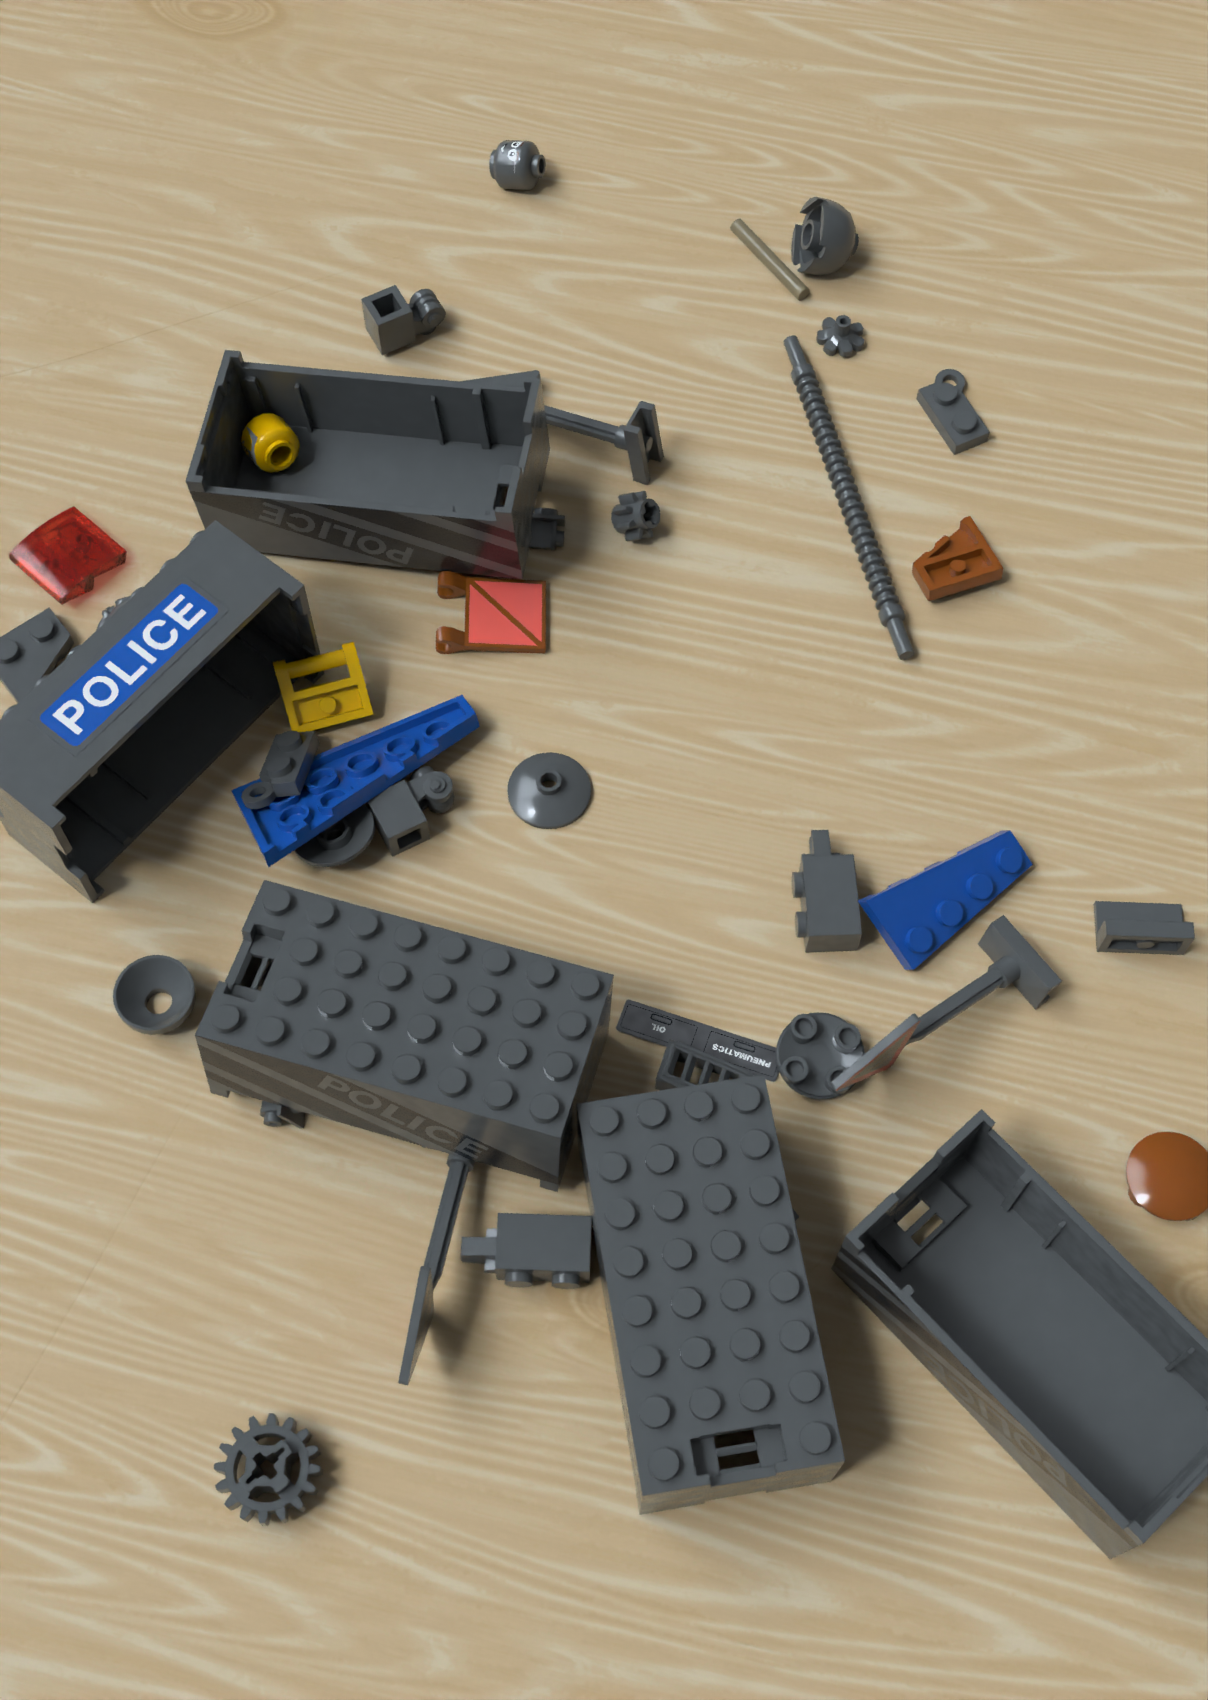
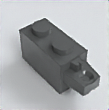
(828, 898)
(534, 1249)

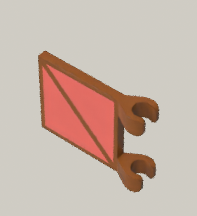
(498, 615)

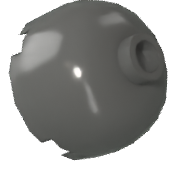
(824, 238)

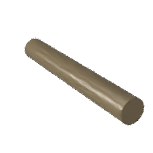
(769, 259)

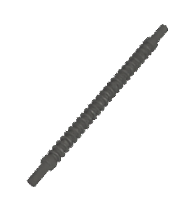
(890, 613)

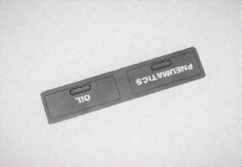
(661, 1026)

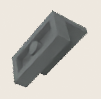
(1141, 928)

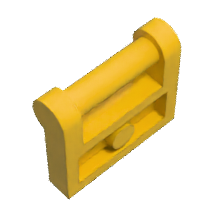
(327, 702)

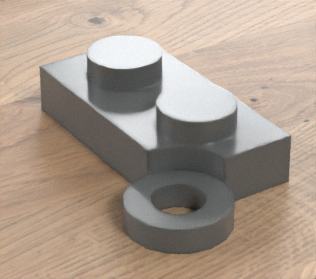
(952, 412)
(283, 769)

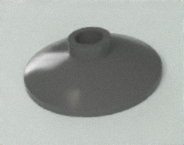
(549, 806)
(340, 841)

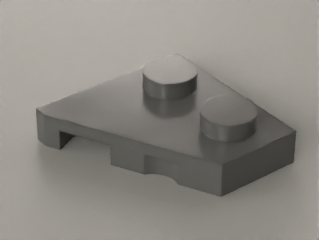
(32, 652)

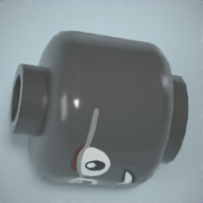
(517, 165)

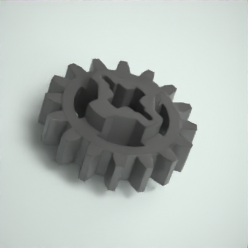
(252, 1482)

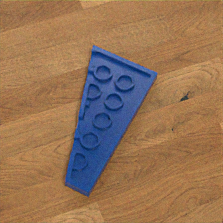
(353, 775)

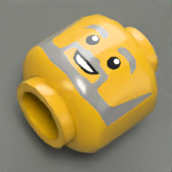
(270, 442)

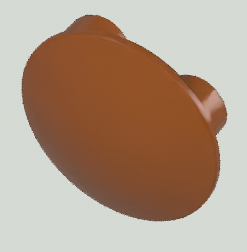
(1169, 1176)

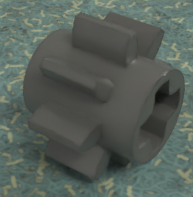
(635, 516)

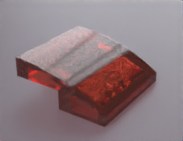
(67, 555)

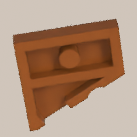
(957, 563)

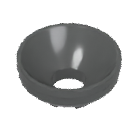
(142, 981)

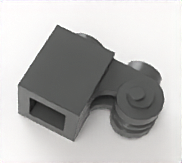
(396, 323)
(401, 806)

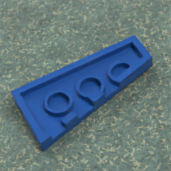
(934, 904)

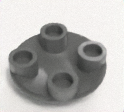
(815, 1052)

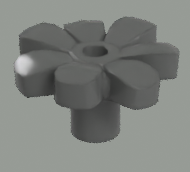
(840, 336)

